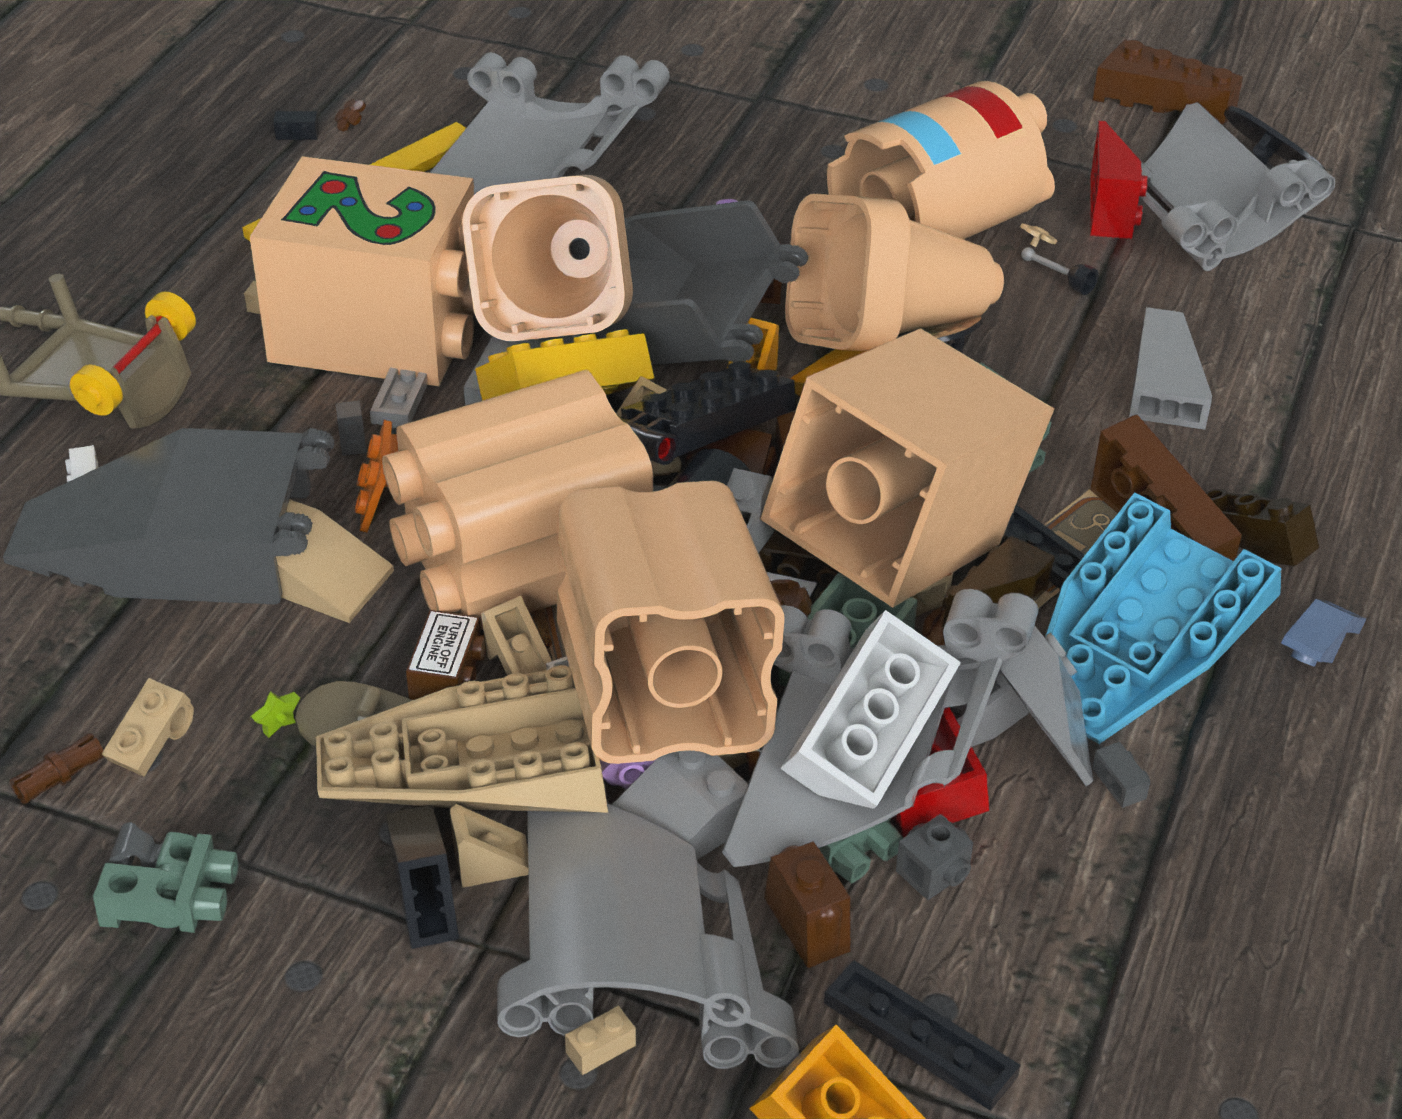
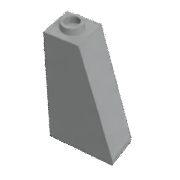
(1169, 373)

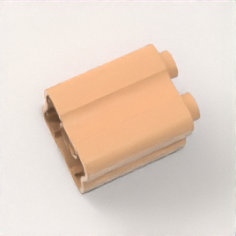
(490, 486)
(667, 622)

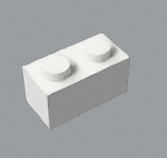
(81, 461)

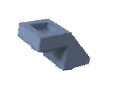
(1321, 632)

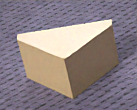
(486, 848)

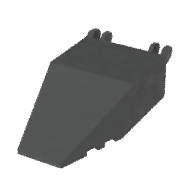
(700, 280)
(179, 517)

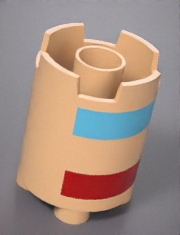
(953, 160)

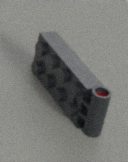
(708, 409)

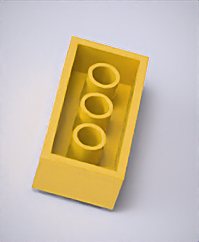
(612, 361)

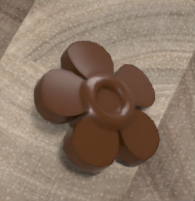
(350, 114)

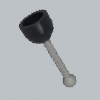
(1081, 277)

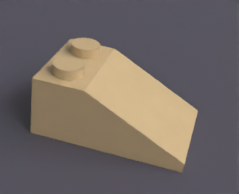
(335, 570)

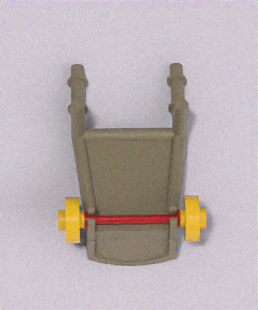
(104, 363)

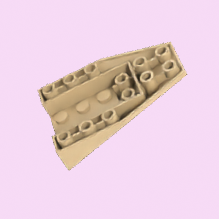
(471, 745)

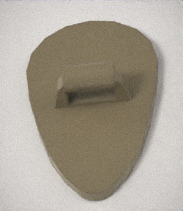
(341, 704)

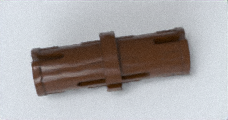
(56, 768)

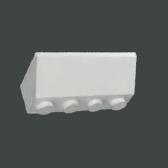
(871, 714)

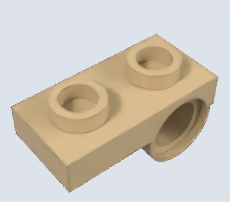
(152, 719)

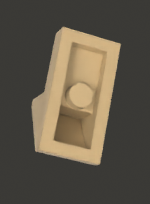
(514, 638)

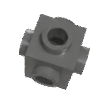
(934, 856)

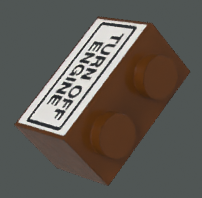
(445, 653)

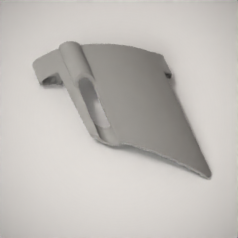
(540, 138)
(1222, 193)
(786, 813)
(624, 910)

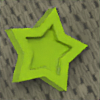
(276, 712)

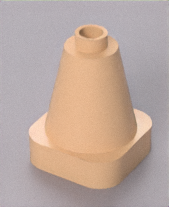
(523, 264)
(880, 274)

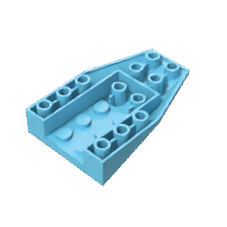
(1152, 613)

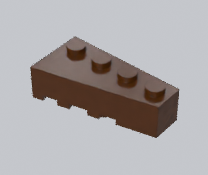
(1164, 81)
(1138, 462)

